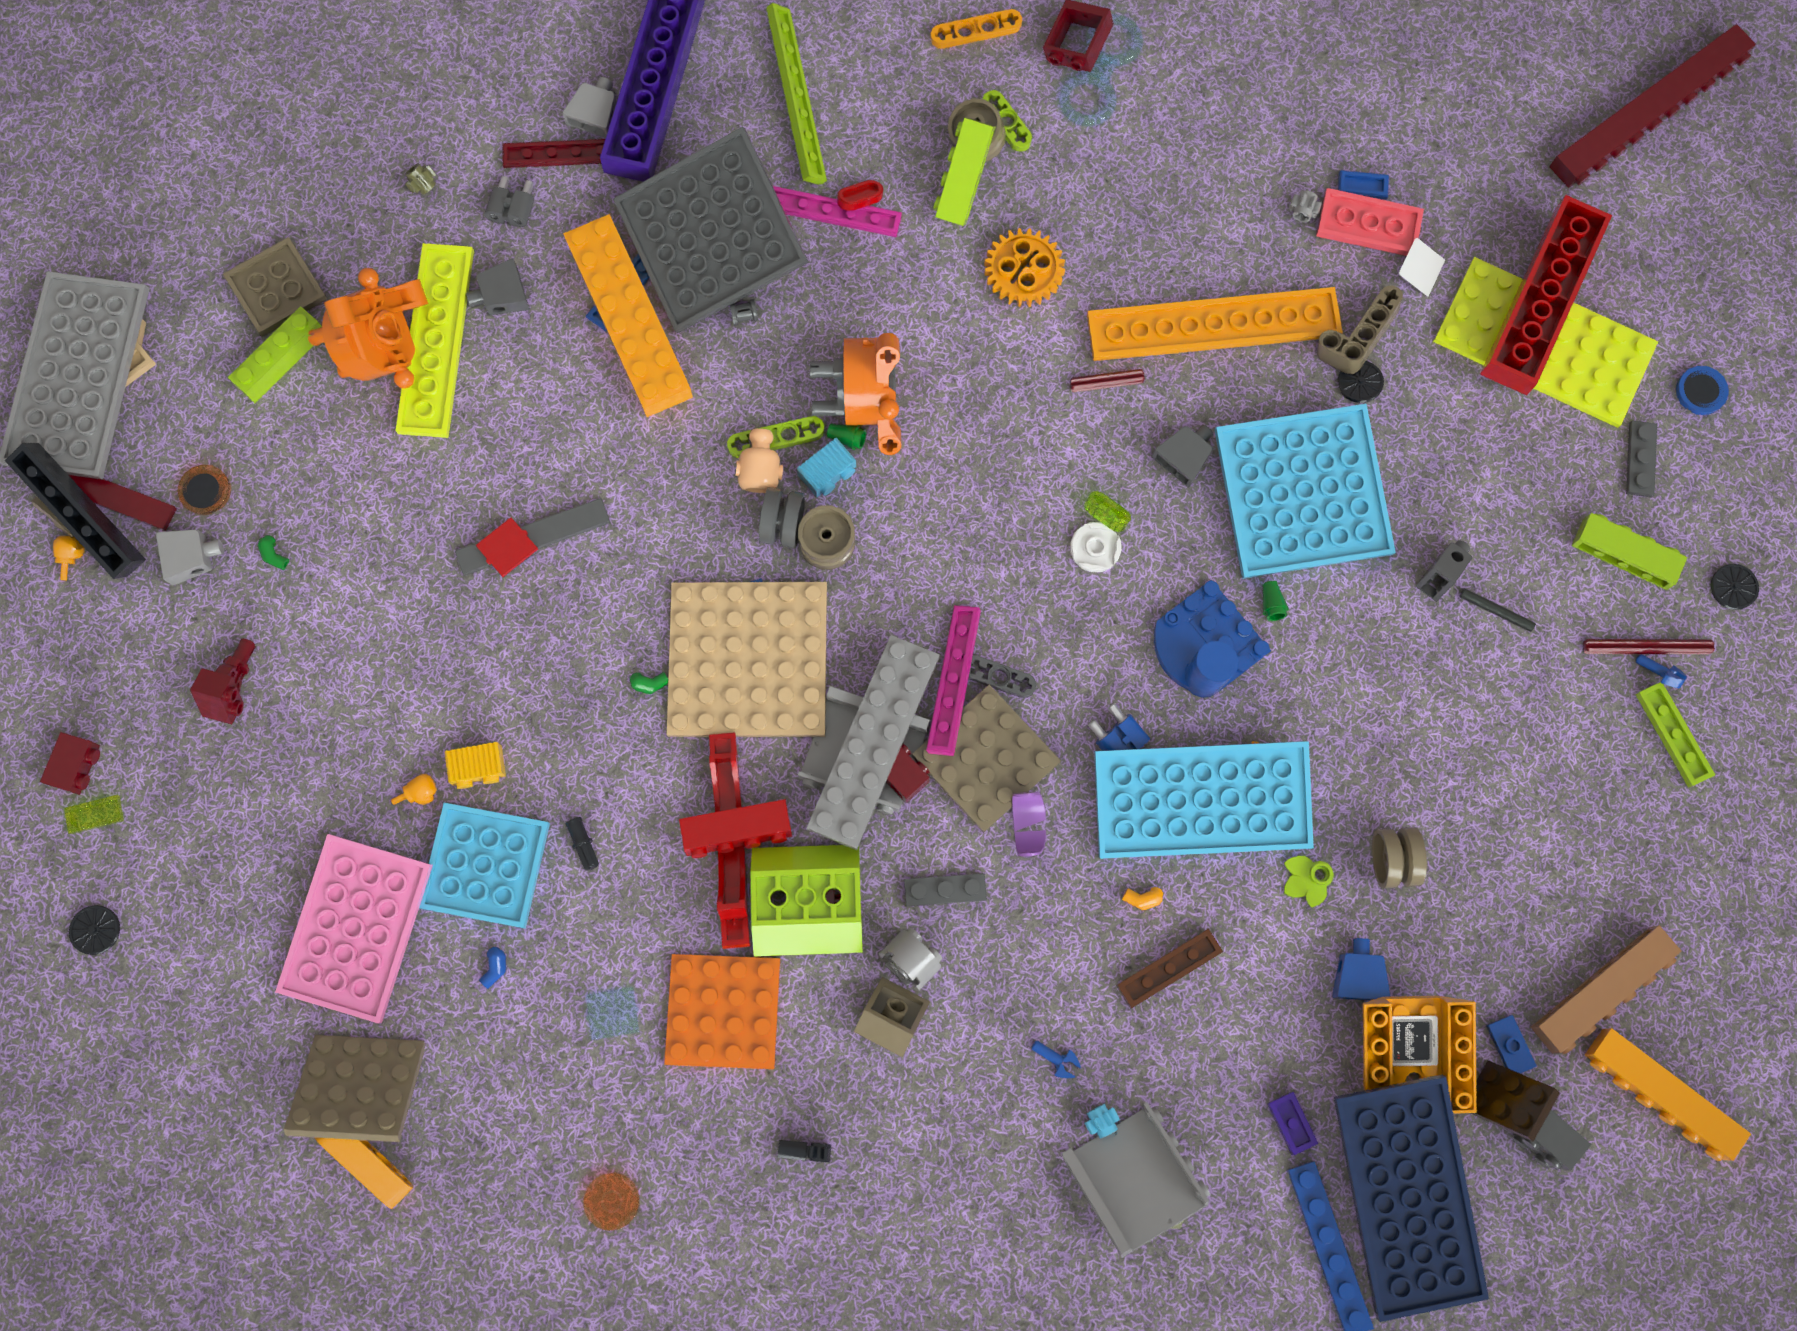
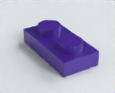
(1292, 1123)

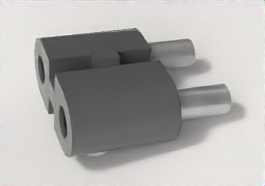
(510, 206)

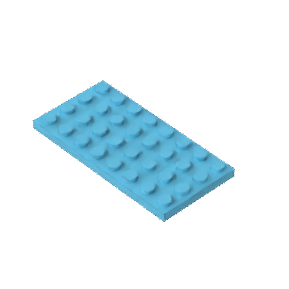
(1203, 799)

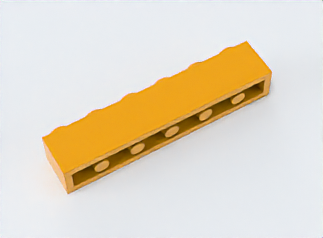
(1667, 1094)

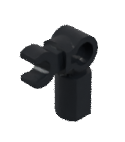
(800, 1150)

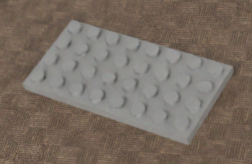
(76, 370)

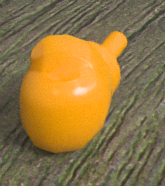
(65, 551)
(418, 790)

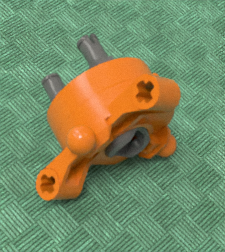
(864, 387)

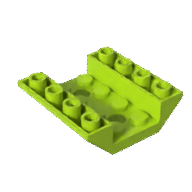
(806, 920)

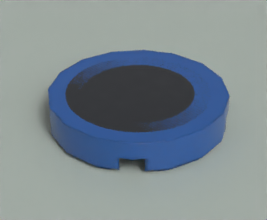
(1702, 390)

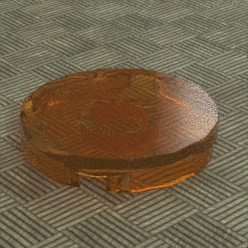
(611, 1201)

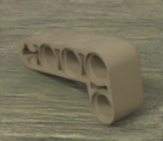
(1367, 328)

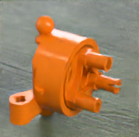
(368, 330)

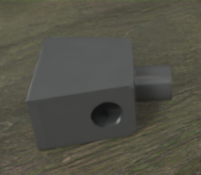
(500, 290)
(1185, 453)
(1449, 565)

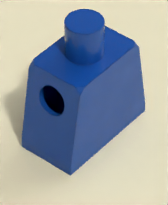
(1361, 974)

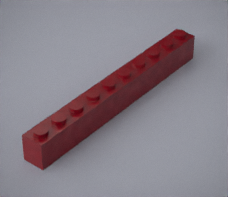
(1653, 105)

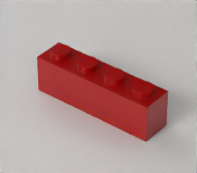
(735, 828)

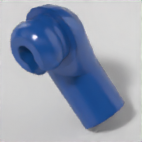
(497, 967)

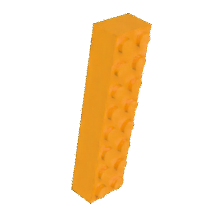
(628, 315)

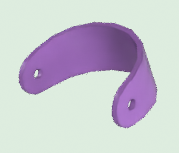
(1028, 810)

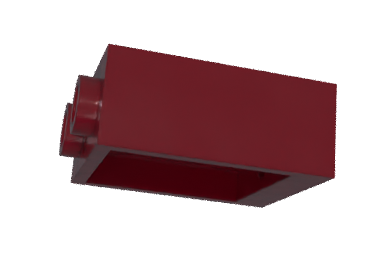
(1084, 15)

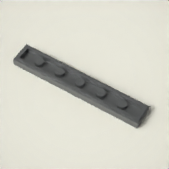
(544, 532)

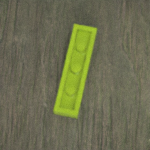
(1675, 734)

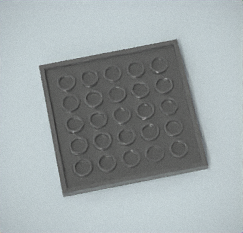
(710, 230)

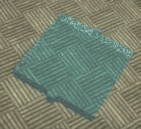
(612, 1013)

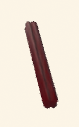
(1648, 646)

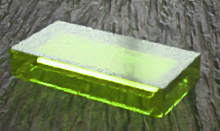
(93, 814)

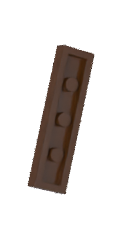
(1169, 968)

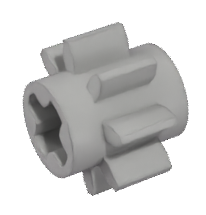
(1305, 206)

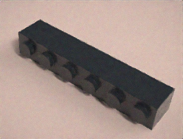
(75, 510)

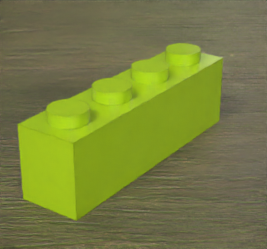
(964, 172)
(275, 355)
(1629, 551)

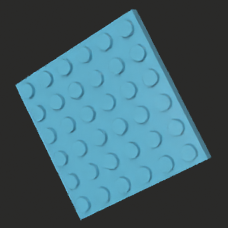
(1304, 491)

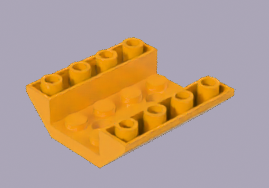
(1455, 1045)

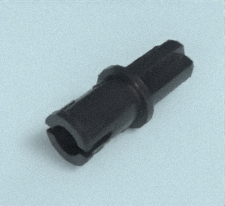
(582, 843)

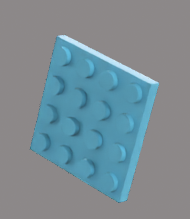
(485, 865)

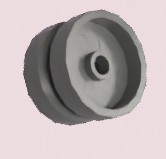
(781, 517)

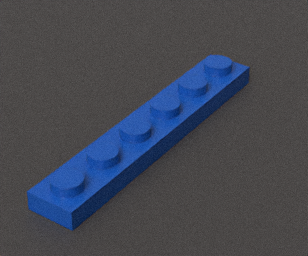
(1330, 1248)

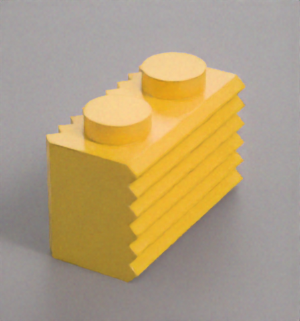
(475, 764)

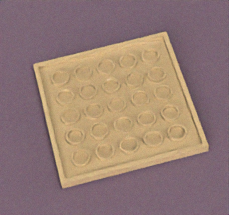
(747, 659)

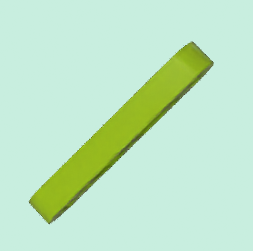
(777, 429)

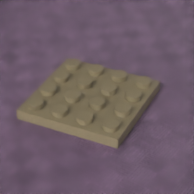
(991, 759)
(355, 1088)

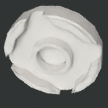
(1095, 547)

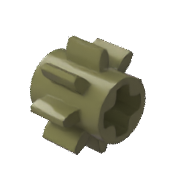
(420, 178)

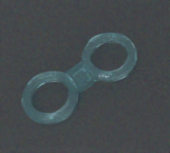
(1101, 76)

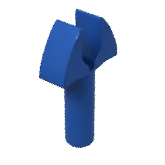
(1671, 677)
(1056, 1059)

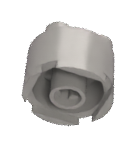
(911, 959)

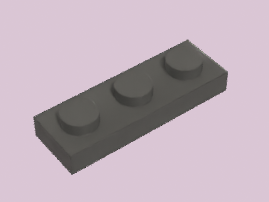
(1641, 459)
(945, 890)

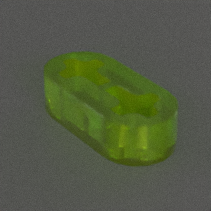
(1107, 511)

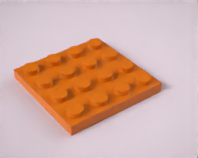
(722, 1011)

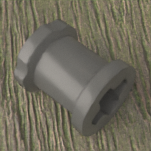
(744, 312)

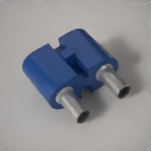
(1123, 735)

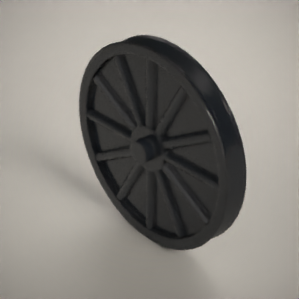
(1362, 385)
(1734, 586)
(94, 930)

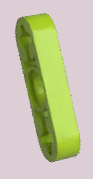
(1008, 111)

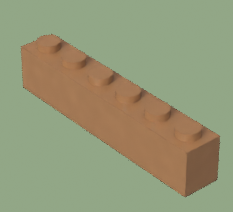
(1606, 989)

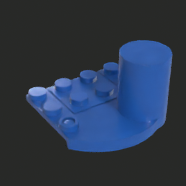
(1206, 642)

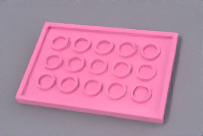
(354, 928)

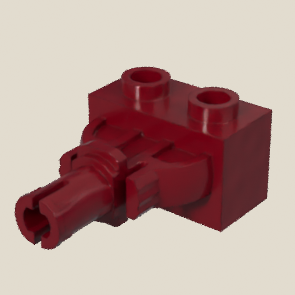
(219, 690)

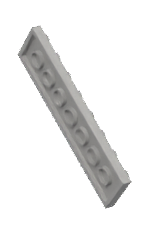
(873, 742)

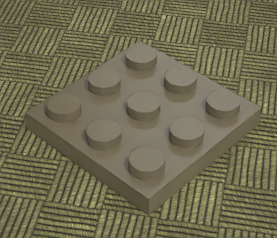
(274, 286)

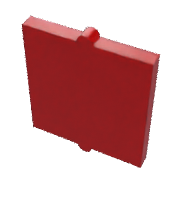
(506, 547)

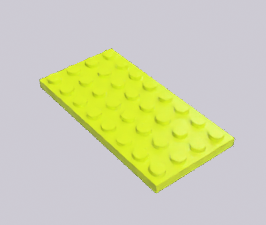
(1592, 362)

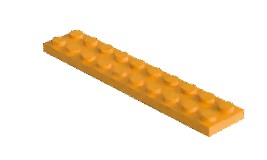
(1212, 323)

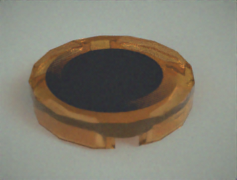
(204, 489)

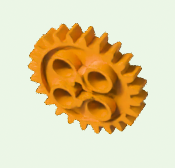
(1006, 255)

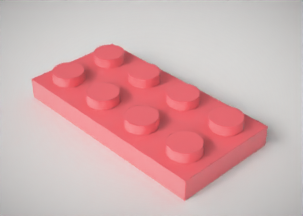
(1369, 222)

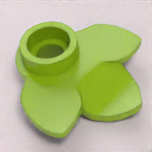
(1304, 882)

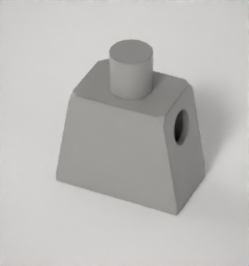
(592, 108)
(185, 554)

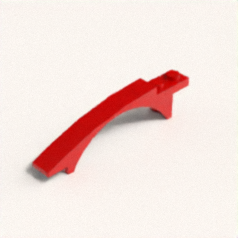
(732, 875)

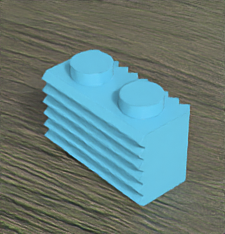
(827, 468)

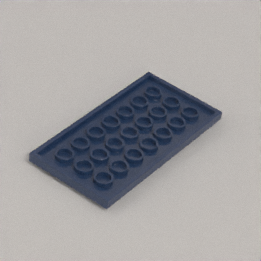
(1411, 1198)

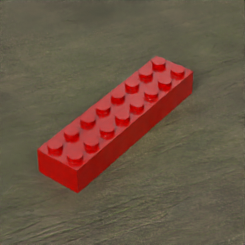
(1546, 295)

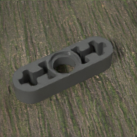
(1020, 676)

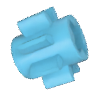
(1102, 1121)

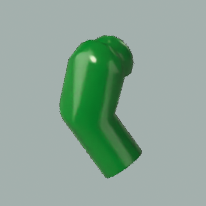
(268, 554)
(646, 684)

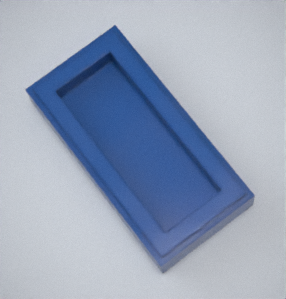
(1364, 184)

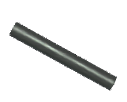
(1497, 610)

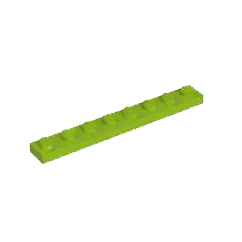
(796, 94)

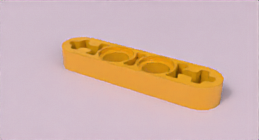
(974, 25)

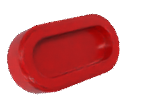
(860, 195)

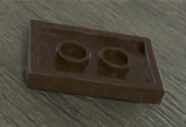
(1513, 1100)

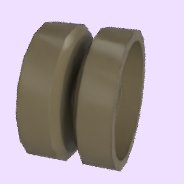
(983, 112)
(822, 522)
(1399, 857)

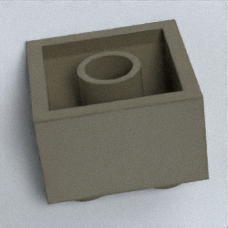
(891, 1016)

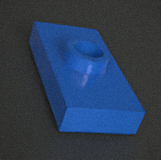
(1511, 1044)

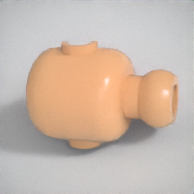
(759, 465)

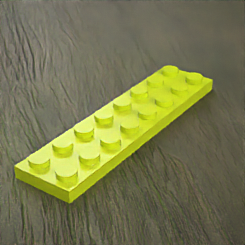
(437, 339)

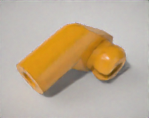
(1144, 901)

